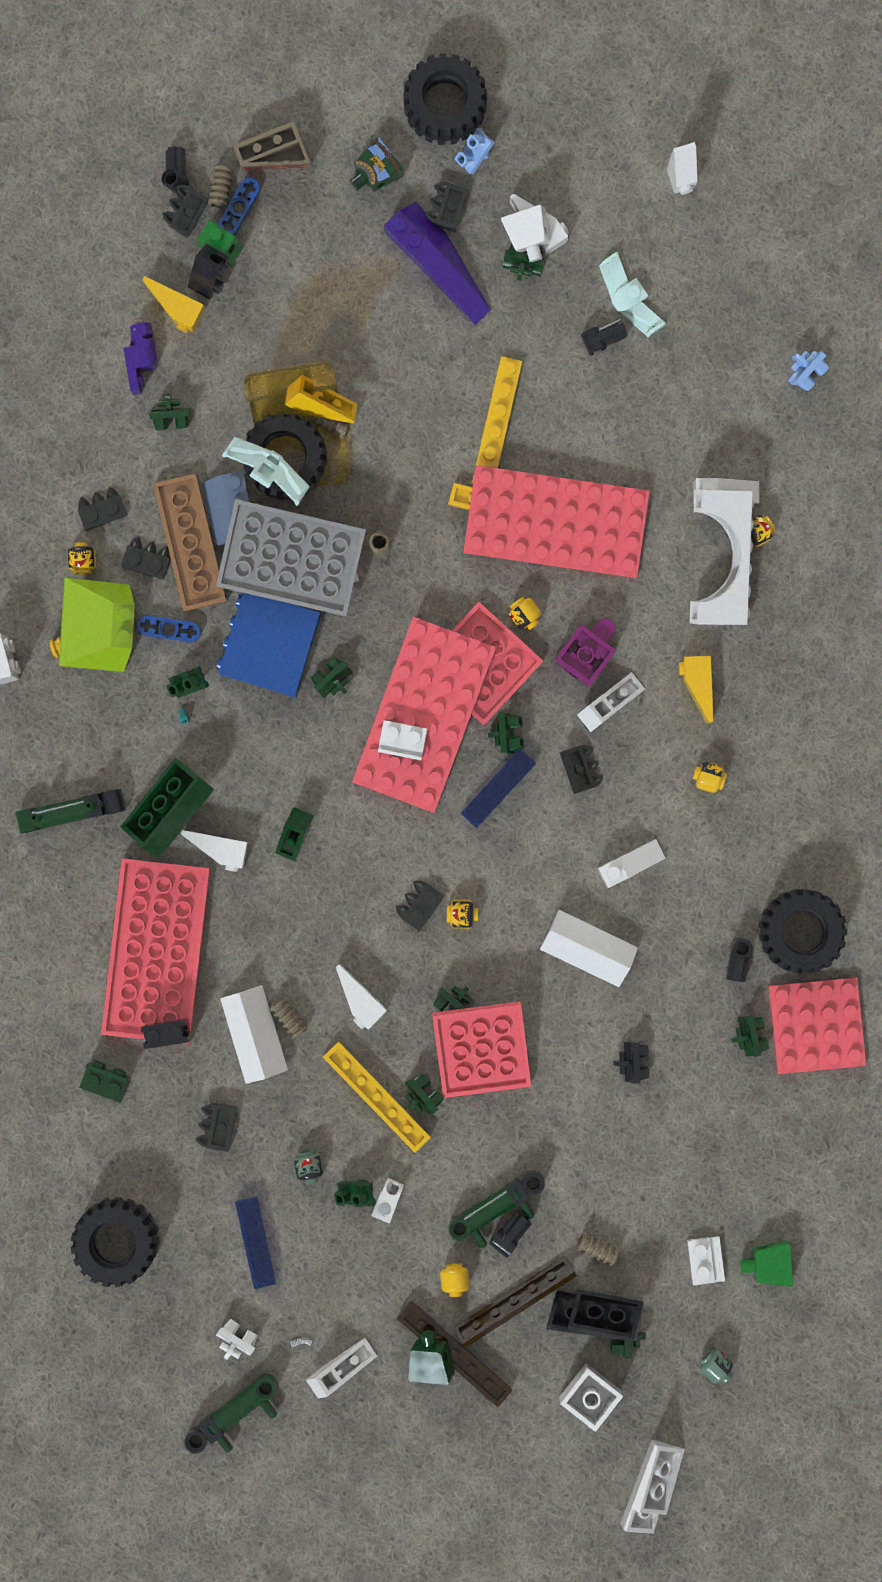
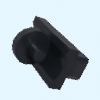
(630, 1062)

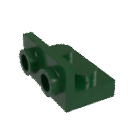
(105, 1081)

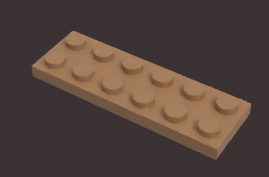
(189, 542)

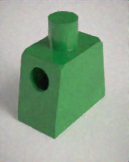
(221, 240)
(770, 1264)

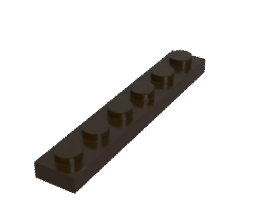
(514, 1302)
(463, 1360)

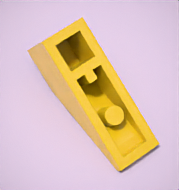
(180, 308)
(320, 404)
(698, 680)

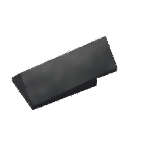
(596, 1315)

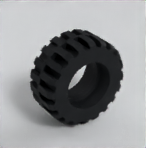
(445, 71)
(305, 433)
(831, 941)
(93, 1263)

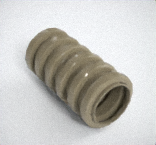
(220, 186)
(337, 427)
(379, 536)
(288, 1018)
(598, 1249)

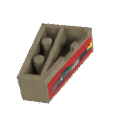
(273, 150)

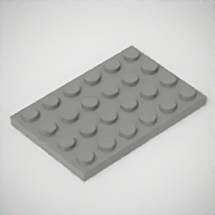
(290, 557)

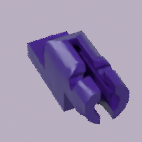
(140, 356)

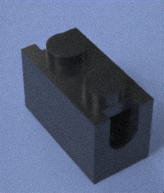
(208, 272)
(166, 1033)

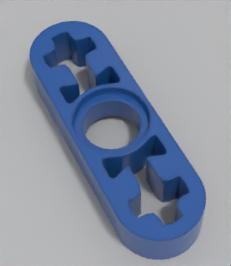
(252, 196)
(153, 620)

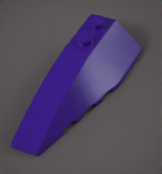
(437, 258)

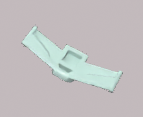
(629, 296)
(267, 467)

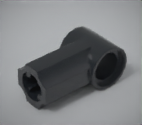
(175, 169)
(600, 338)
(738, 962)
(509, 1236)

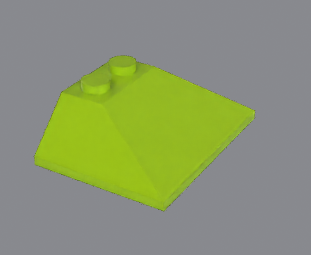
(96, 625)

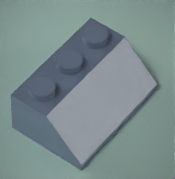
(220, 498)

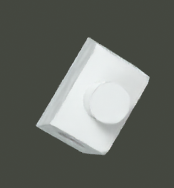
(528, 231)

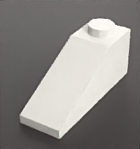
(683, 168)
(556, 231)
(727, 484)
(611, 702)
(222, 850)
(631, 863)
(361, 1002)
(341, 1369)

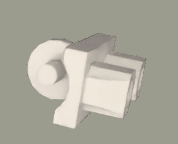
(228, 1332)

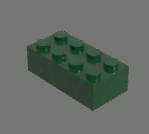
(167, 808)

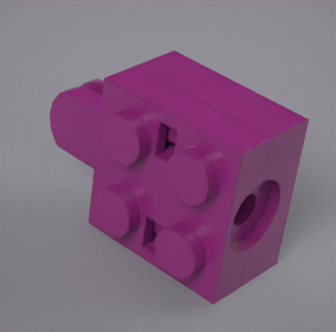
(587, 651)

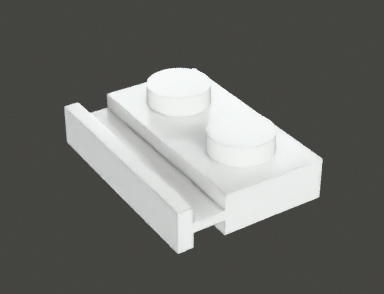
(402, 740)
(706, 1260)

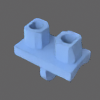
(475, 151)
(804, 366)

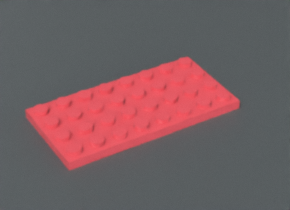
(556, 521)
(429, 689)
(154, 946)

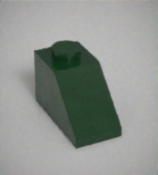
(294, 833)

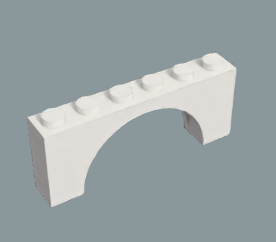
(734, 513)

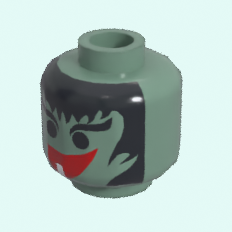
(308, 1166)
(716, 1366)

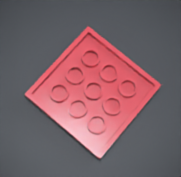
(510, 664)
(817, 1025)
(481, 1049)

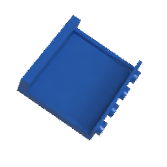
(269, 644)

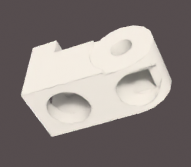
(387, 1200)

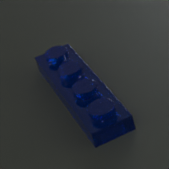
(498, 788)
(255, 1242)

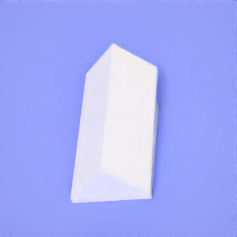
(589, 948)
(254, 1034)
(652, 1488)

